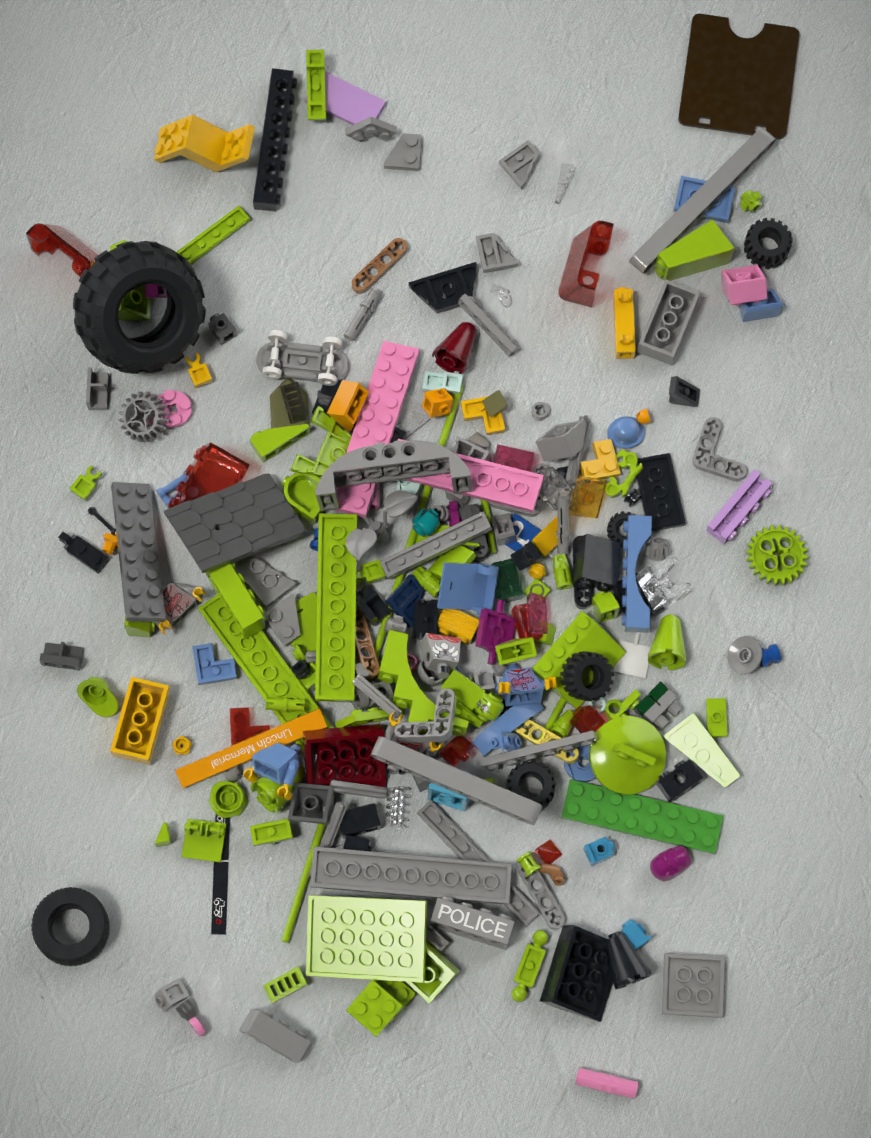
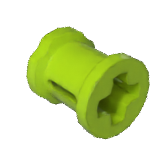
(528, 863)

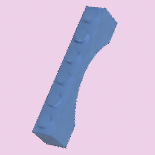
(636, 611)

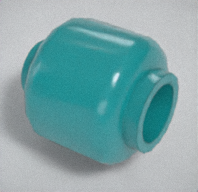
(425, 522)

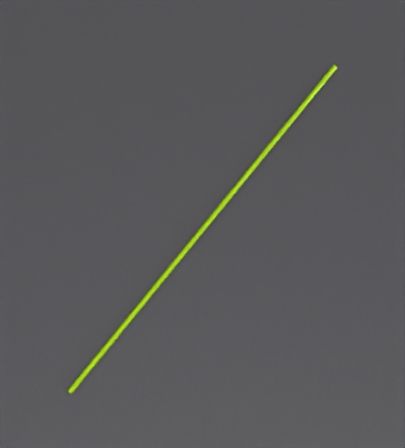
(377, 647)

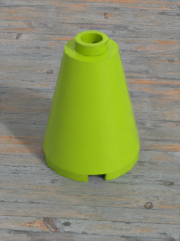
(668, 645)
(268, 789)

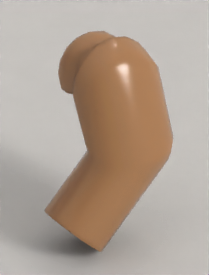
(554, 872)

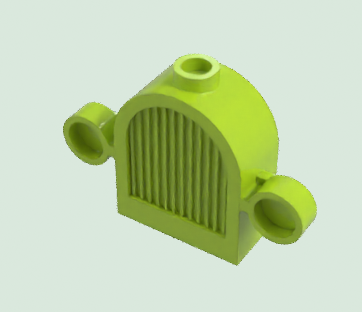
(301, 495)

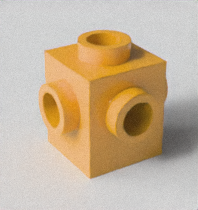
(437, 402)

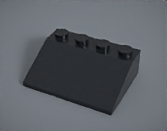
(579, 974)

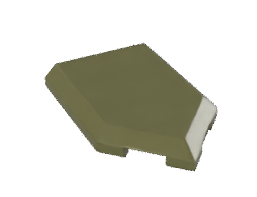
(278, 411)

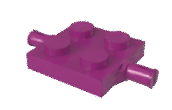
(494, 629)

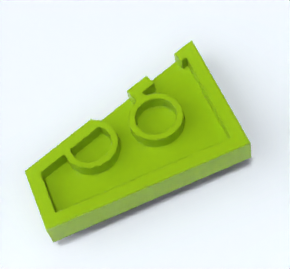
(359, 717)

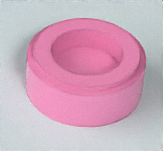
(197, 1026)

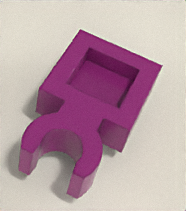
(454, 515)

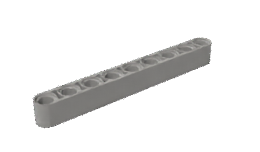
(456, 780)

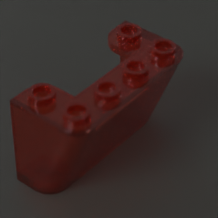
(594, 241)
(209, 473)

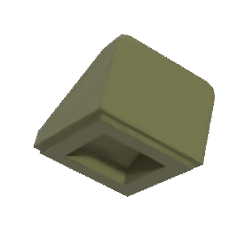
(495, 403)

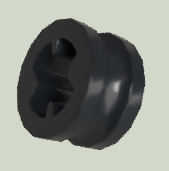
(632, 498)
(301, 669)

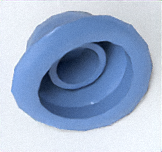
(626, 432)

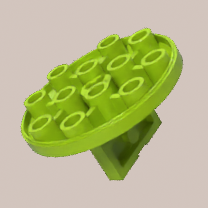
(627, 755)

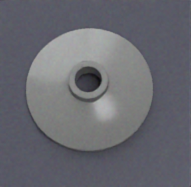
(738, 655)

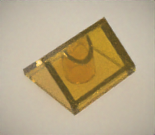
(587, 497)

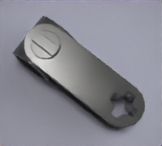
(467, 512)

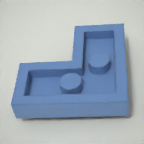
(209, 670)

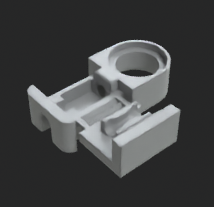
(360, 699)

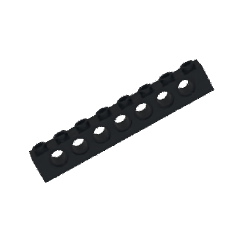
(279, 80)

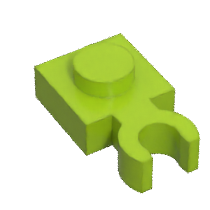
(85, 485)

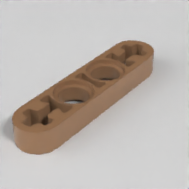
(377, 264)
(365, 644)

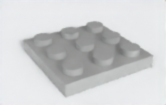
(693, 985)

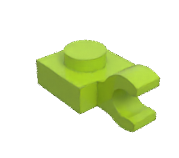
(370, 572)

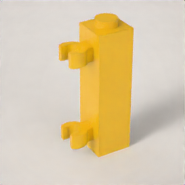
(624, 323)

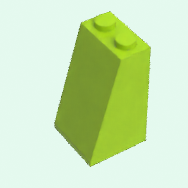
(694, 253)

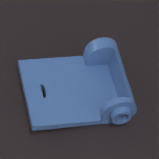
(468, 586)

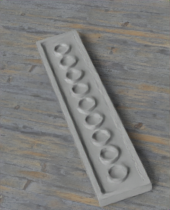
(410, 875)

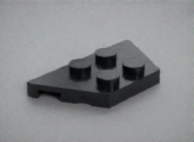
(445, 288)

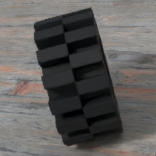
(613, 524)

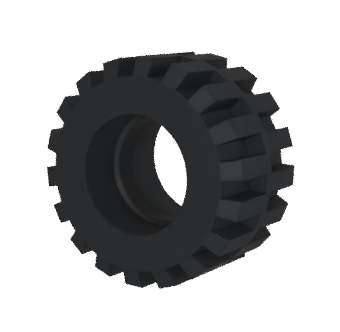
(772, 230)
(601, 676)
(535, 770)

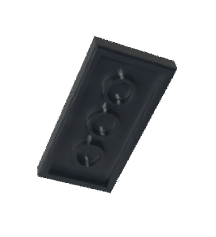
(660, 492)

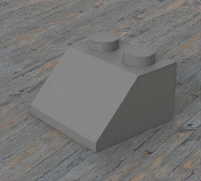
(562, 441)

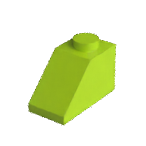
(605, 606)
(139, 628)

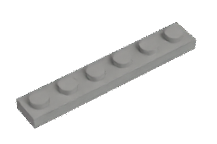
(436, 545)
(548, 749)

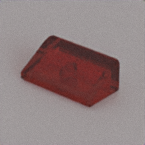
(520, 613)

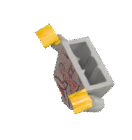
(178, 602)
(425, 748)

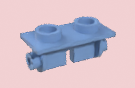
(506, 741)

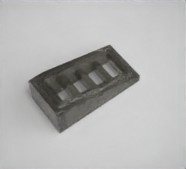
(297, 413)

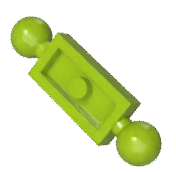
(529, 966)

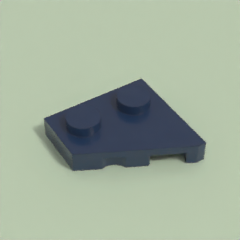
(403, 598)

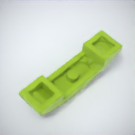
(316, 85)

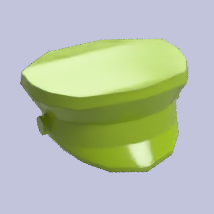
(227, 799)

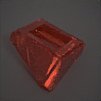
(548, 852)

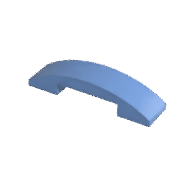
(507, 722)

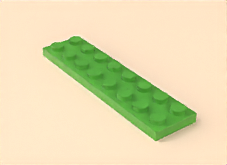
(642, 817)

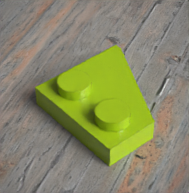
(467, 714)

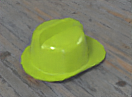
(97, 696)

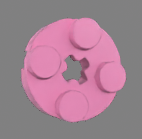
(182, 404)

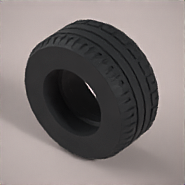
(58, 902)

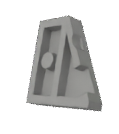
(405, 153)
(520, 163)
(493, 253)
(284, 620)

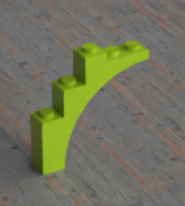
(407, 694)

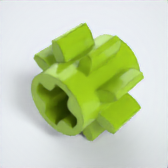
(750, 201)

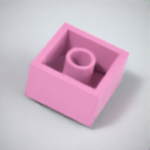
(744, 285)

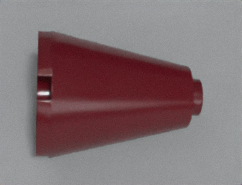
(456, 348)

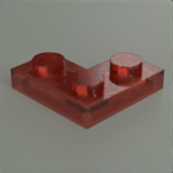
(241, 726)

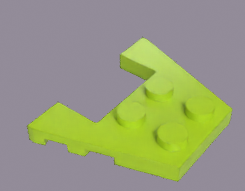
(333, 446)

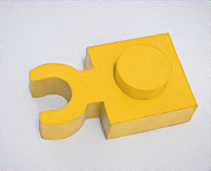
(199, 372)

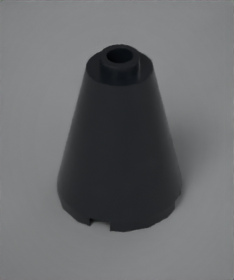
(625, 961)

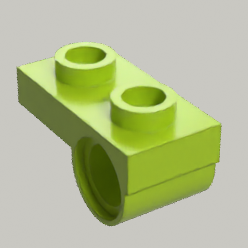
(629, 703)

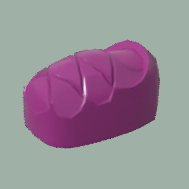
(670, 863)

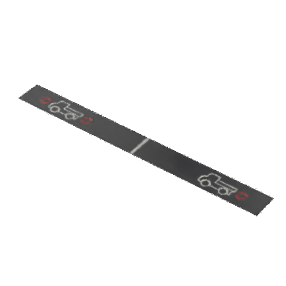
(220, 884)

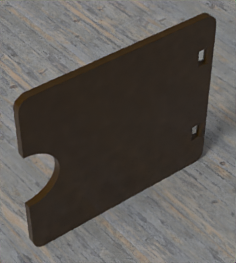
(738, 78)

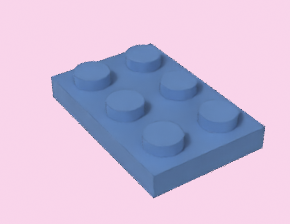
(719, 211)

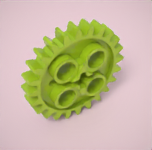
(760, 557)

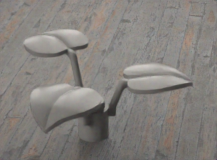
(361, 541)

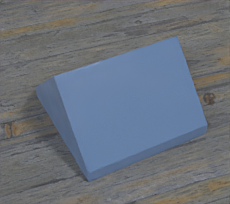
(764, 309)

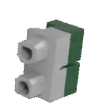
(656, 704)

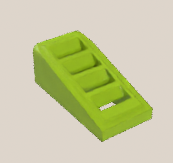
(302, 983)

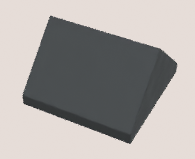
(311, 803)

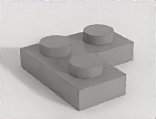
(371, 126)

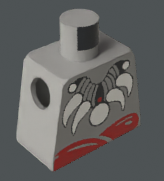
(440, 653)

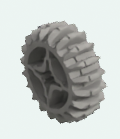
(135, 404)

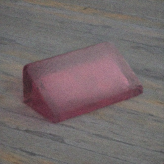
(537, 614)

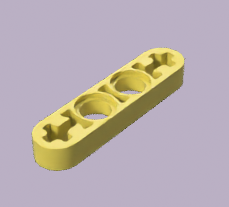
(547, 736)

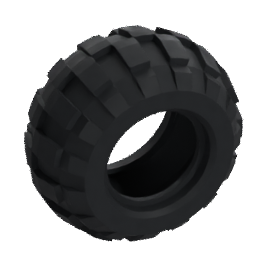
(110, 281)

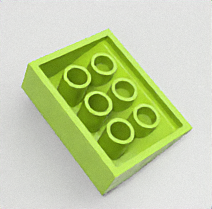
(580, 635)

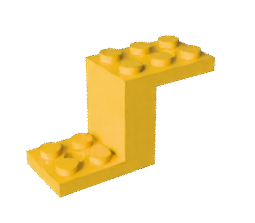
(204, 143)

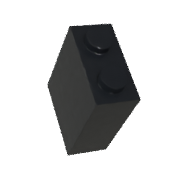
(596, 562)

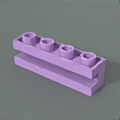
(738, 507)

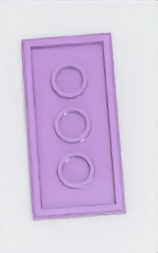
(349, 101)

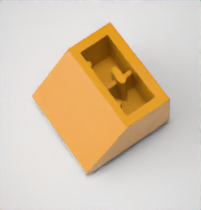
(348, 403)

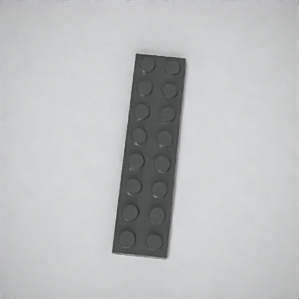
(138, 552)

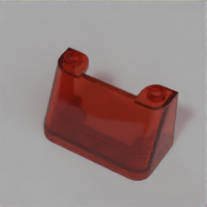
(53, 237)

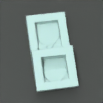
(448, 380)

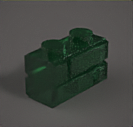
(508, 582)

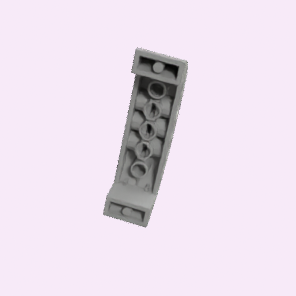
(390, 463)

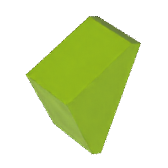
(515, 650)

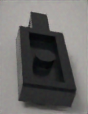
(84, 552)

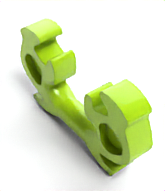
(629, 460)

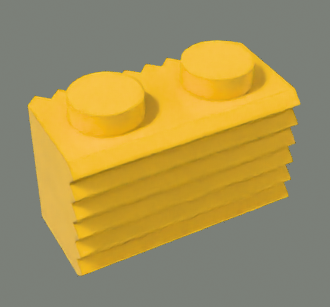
(458, 625)

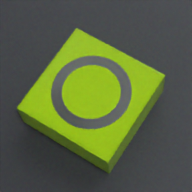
(538, 588)

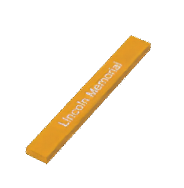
(245, 749)

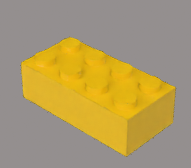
(140, 720)

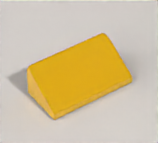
(547, 539)

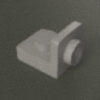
(171, 994)

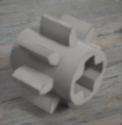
(657, 549)
(396, 624)

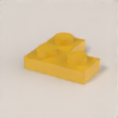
(475, 409)
(605, 463)

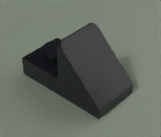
(683, 392)
(525, 556)

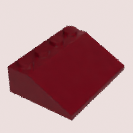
(343, 755)

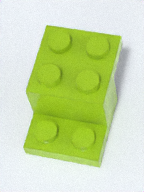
(380, 1004)

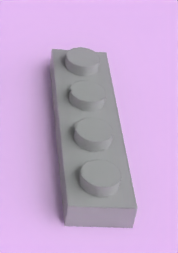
(492, 329)

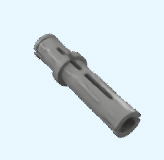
(365, 309)
(563, 524)

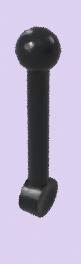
(92, 511)

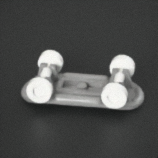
(302, 361)

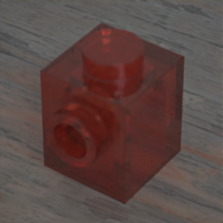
(586, 719)
(457, 750)

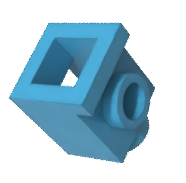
(595, 857)
(635, 933)

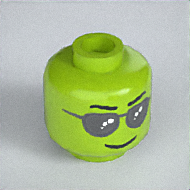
(489, 707)

